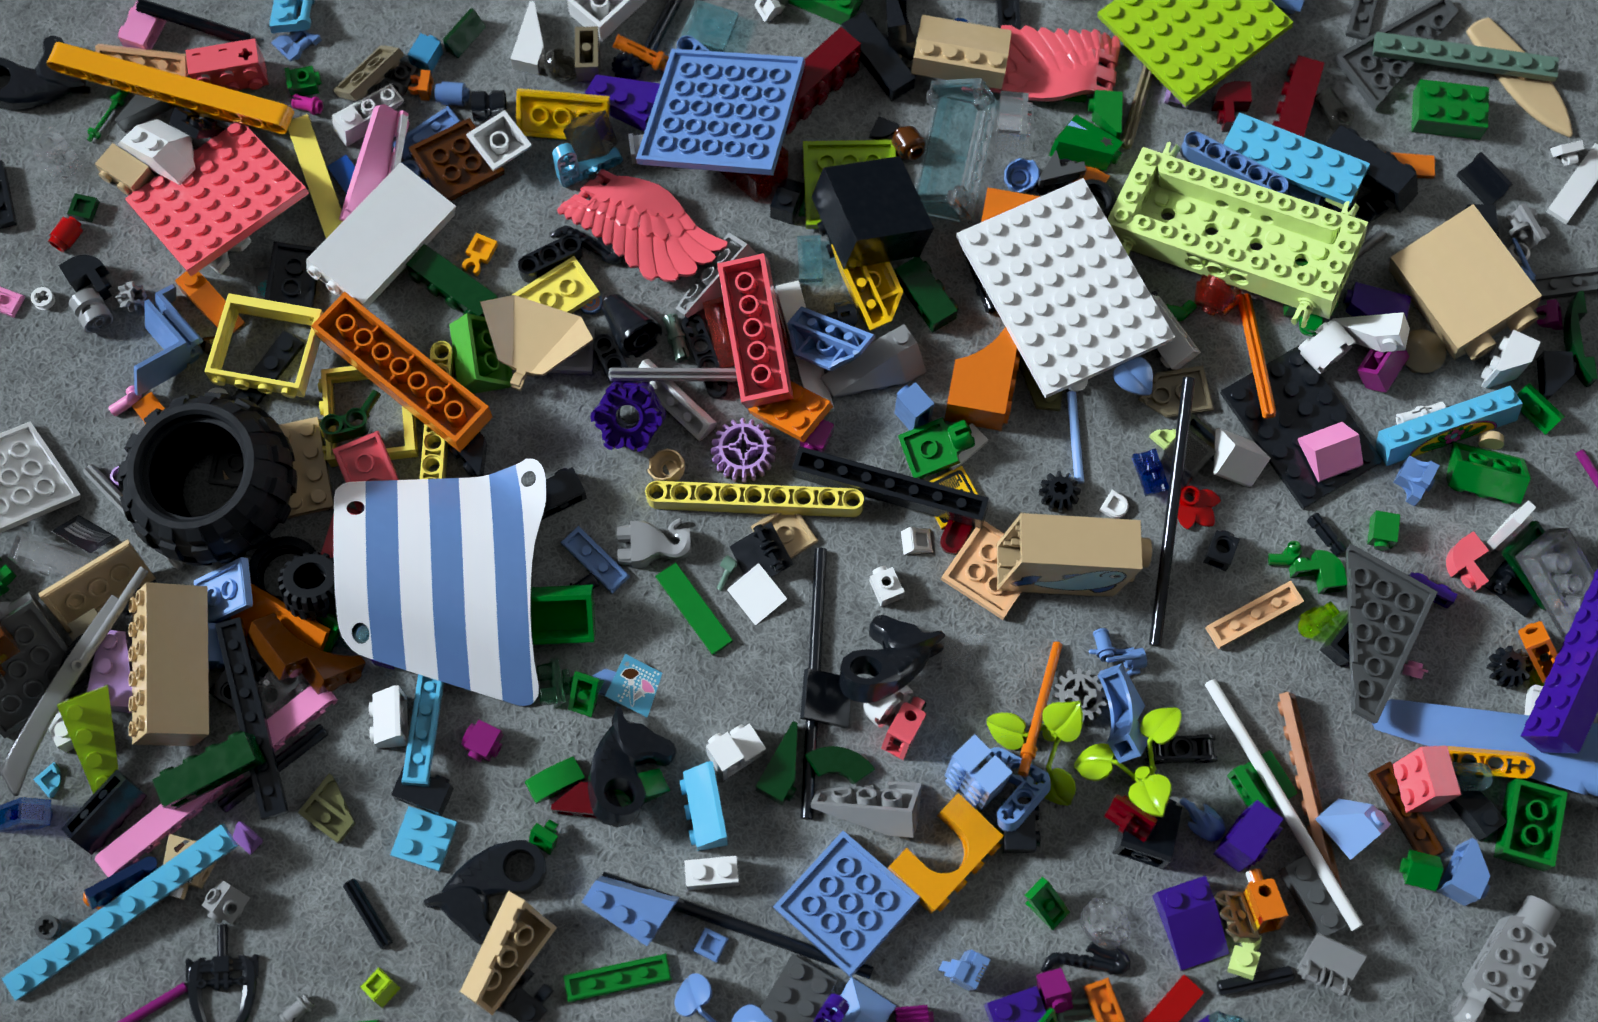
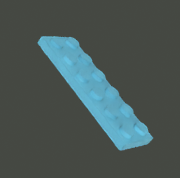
(1298, 159)

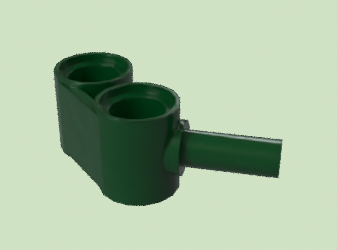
(346, 429)

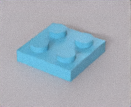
(424, 838)

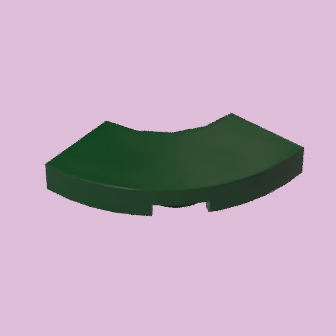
(839, 761)

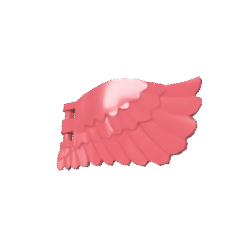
(1059, 63)
(642, 226)

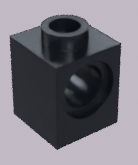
(1216, 558)

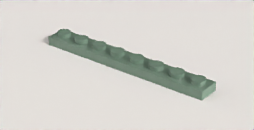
(1466, 56)

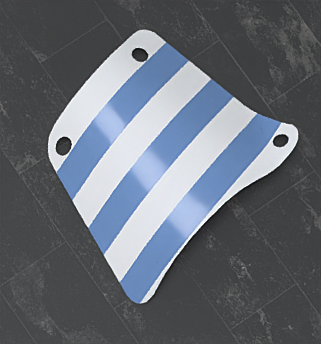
(443, 577)

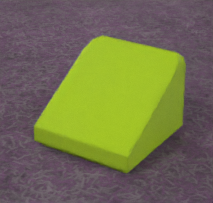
(380, 987)

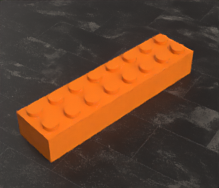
(402, 371)

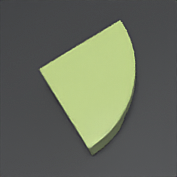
(1163, 437)

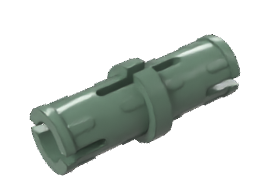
(676, 337)

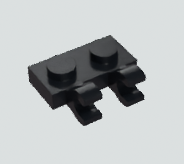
(523, 1005)

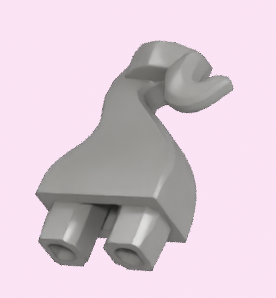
(651, 544)

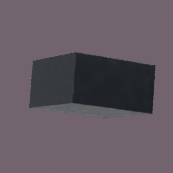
(872, 212)

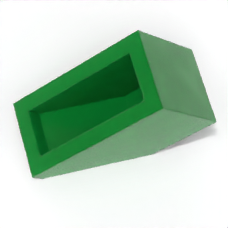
(1107, 111)

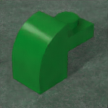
(1326, 567)

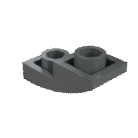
(400, 77)

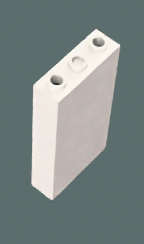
(380, 236)

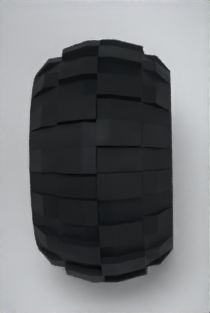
(169, 448)

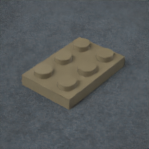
(369, 73)

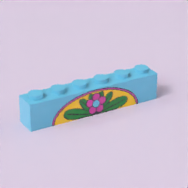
(1448, 425)

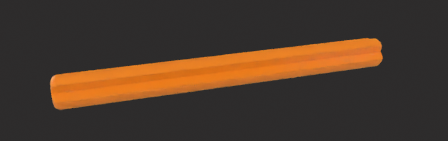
(1257, 356)

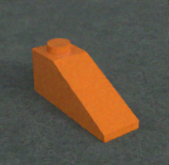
(204, 297)

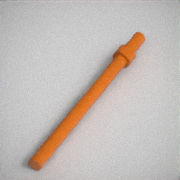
(1029, 749)

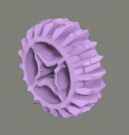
(752, 450)

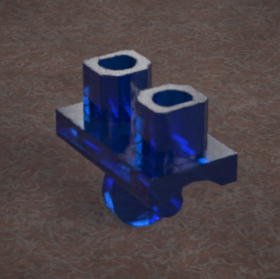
(1150, 472)

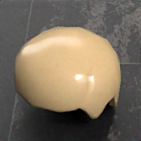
(674, 463)

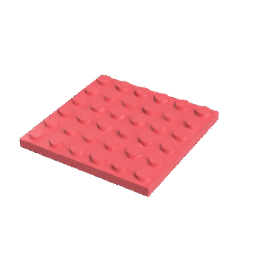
(221, 202)

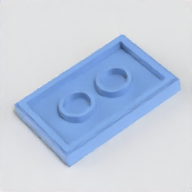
(227, 590)

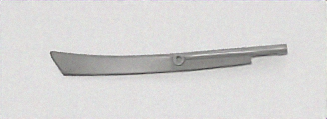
(25, 747)

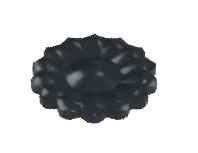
(626, 66)

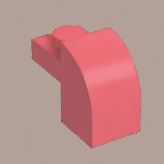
(1462, 560)

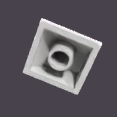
(499, 140)

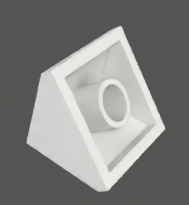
(1238, 458)

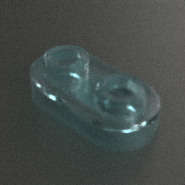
(1467, 779)

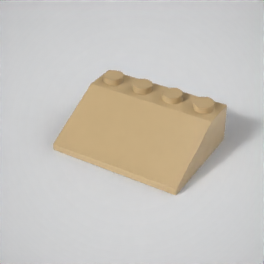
(961, 51)

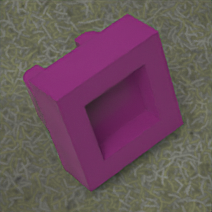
(1553, 315)

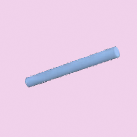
(1075, 437)

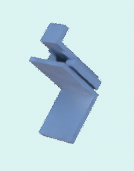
(173, 335)

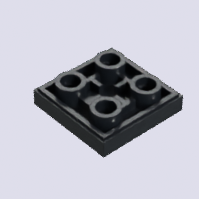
(824, 699)

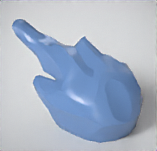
(1208, 822)

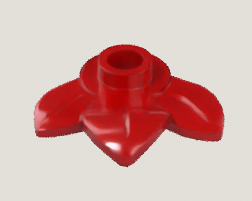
(1199, 509)

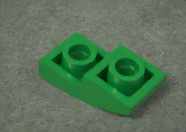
(554, 779)

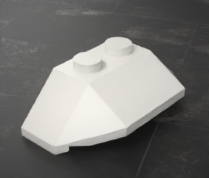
(162, 149)

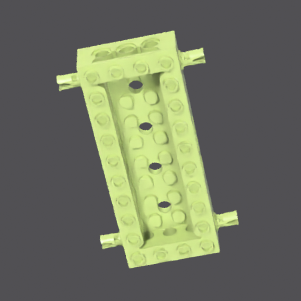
(1243, 216)

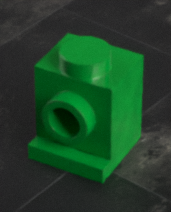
(303, 81)

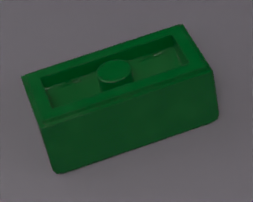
(463, 33)

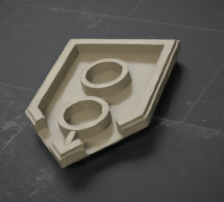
(1167, 392)

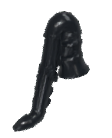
(597, 247)
(1105, 960)

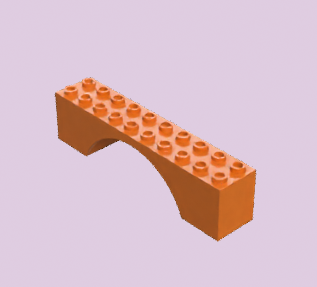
(987, 379)

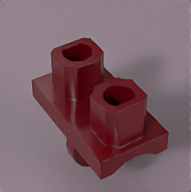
(1130, 818)

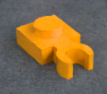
(479, 250)

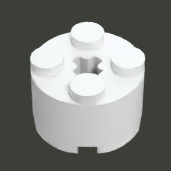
(1327, 346)

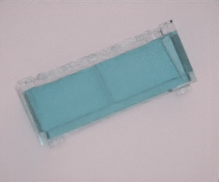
(955, 147)

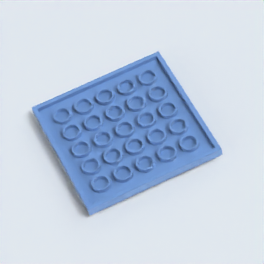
(721, 111)

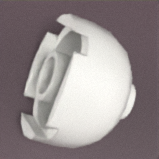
(881, 709)

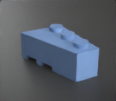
(630, 907)

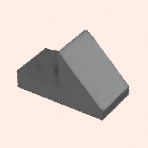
(1055, 174)

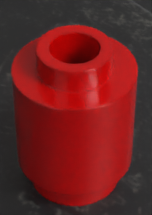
(65, 233)

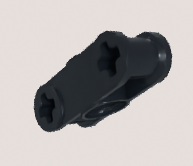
(1197, 749)

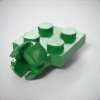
(935, 446)

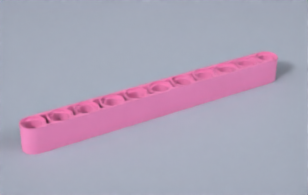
(162, 821)

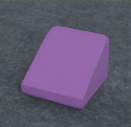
(246, 837)

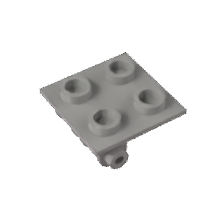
(1330, 964)

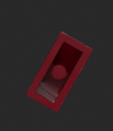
(575, 802)

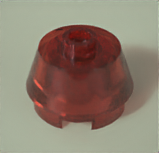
(1216, 295)

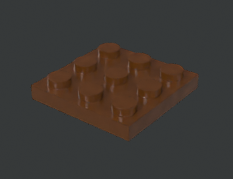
(453, 162)

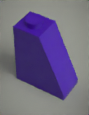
(1370, 300)

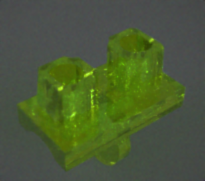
(1317, 620)

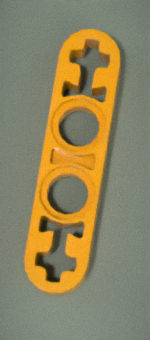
(1485, 755)

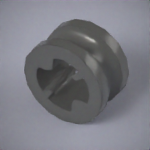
(41, 922)

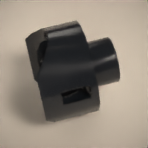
(844, 312)

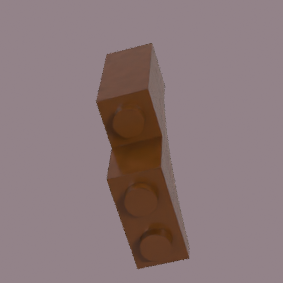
(291, 656)

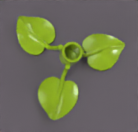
(1061, 722)
(1151, 789)

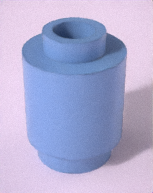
(452, 93)

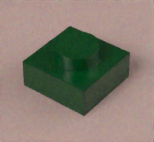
(83, 207)

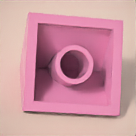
(1332, 450)

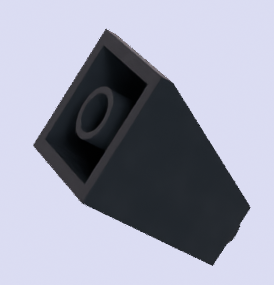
(1160, 844)

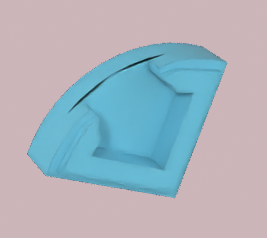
(49, 780)

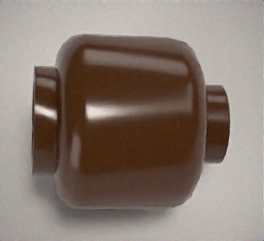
(908, 143)

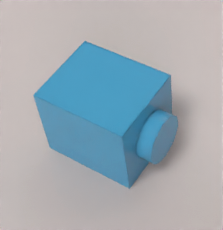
(425, 52)

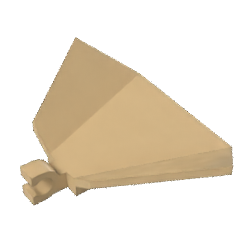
(532, 335)

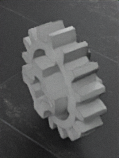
(1091, 695)

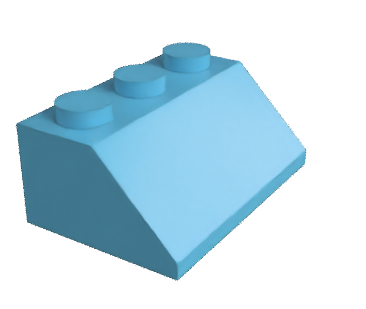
(704, 807)

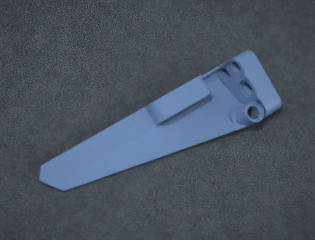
(1491, 730)

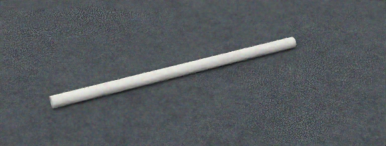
(1284, 805)

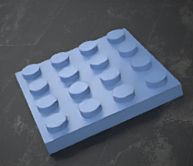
(847, 903)

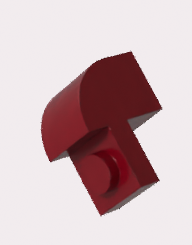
(1231, 98)

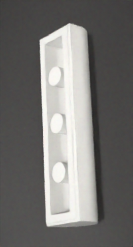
(681, 406)

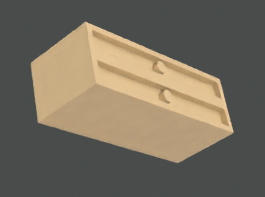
(169, 665)

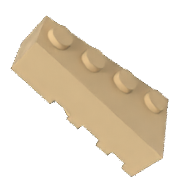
(506, 952)

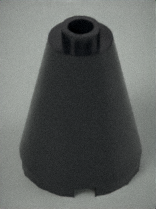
(630, 326)

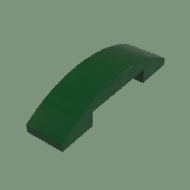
(1586, 366)

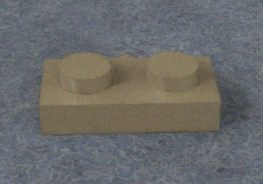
(1238, 916)

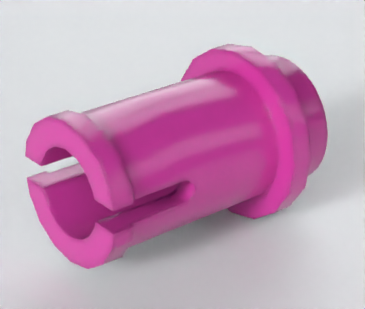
(309, 104)

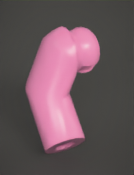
(125, 402)

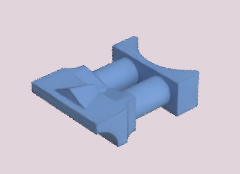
(291, 50)

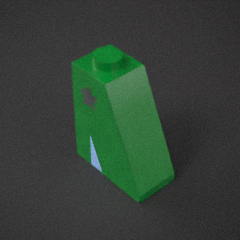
(1087, 143)

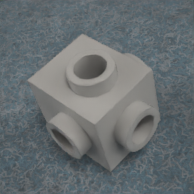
(225, 902)

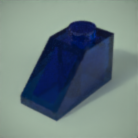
(25, 814)

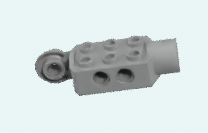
(1508, 963)

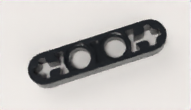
(702, 357)

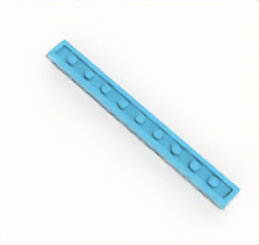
(119, 912)

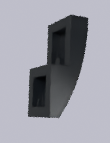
(1370, 207)

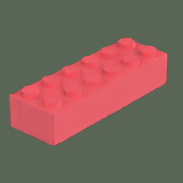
(755, 331)

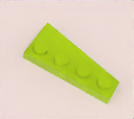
(92, 734)

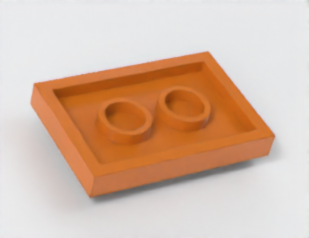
(795, 416)

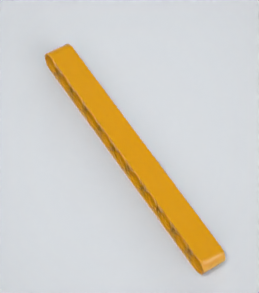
(170, 88)

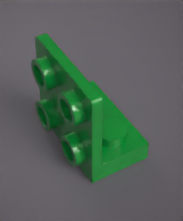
(1251, 787)

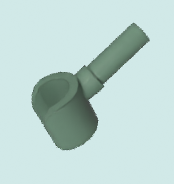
(728, 564)

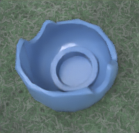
(1021, 170)

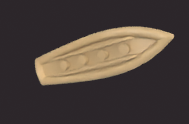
(1535, 96)

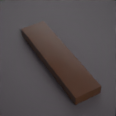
(1412, 824)

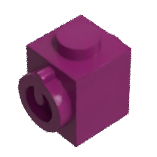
(482, 741)

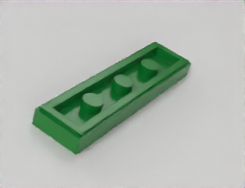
(694, 609)
(617, 977)

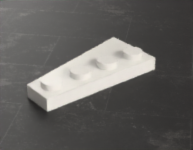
(1510, 527)

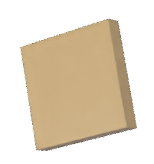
(792, 531)

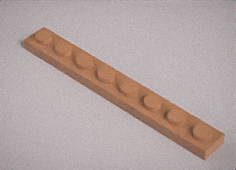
(1306, 778)

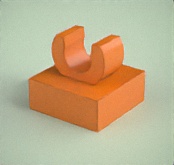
(424, 86)

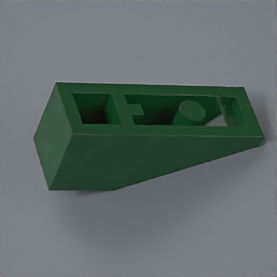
(779, 776)

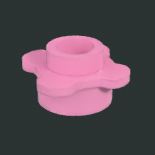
(1414, 669)

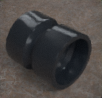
(487, 105)

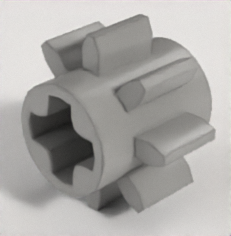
(131, 296)

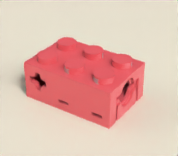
(229, 65)

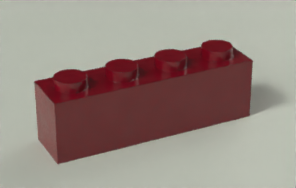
(1298, 95)

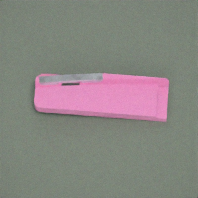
(375, 157)

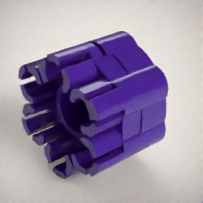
(620, 433)

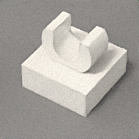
(769, 9)
(1568, 152)

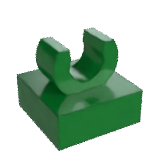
(544, 836)

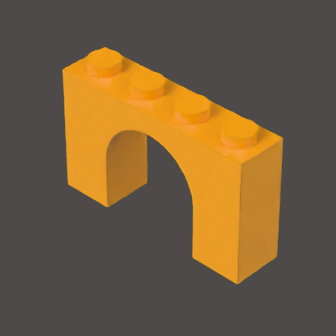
(977, 839)

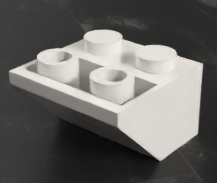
(1509, 359)

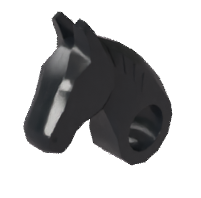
(39, 85)
(894, 666)
(614, 765)
(483, 876)

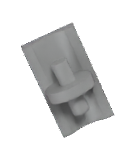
(1526, 227)

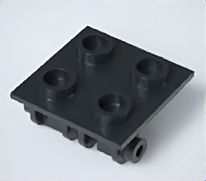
(764, 548)
(1510, 589)

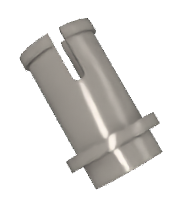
(298, 1009)

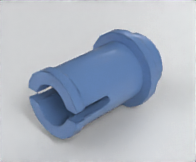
(1103, 644)

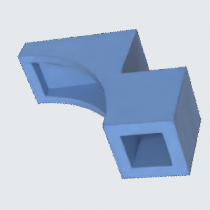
(1125, 708)

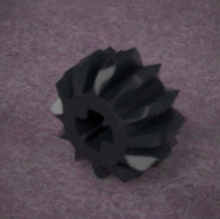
(1058, 499)
(1512, 676)

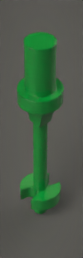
(117, 100)

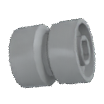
(90, 310)

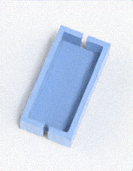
(976, 784)

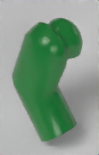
(1182, 312)
(1287, 557)

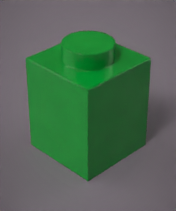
(1383, 530)
(1421, 870)

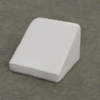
(916, 541)

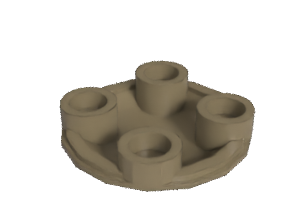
(1425, 351)

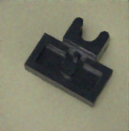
(189, 123)

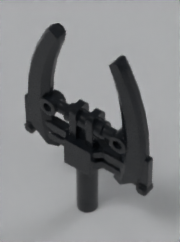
(222, 967)

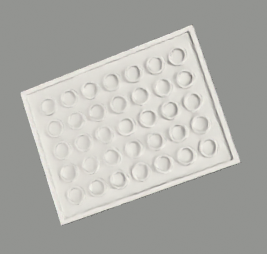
(1064, 287)

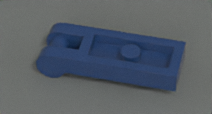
(115, 885)

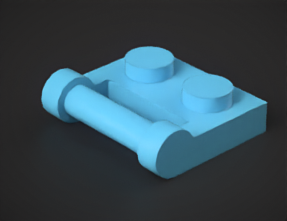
(285, 13)

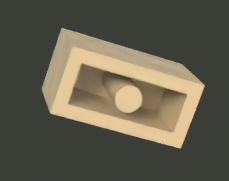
(123, 169)

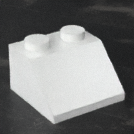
(389, 718)

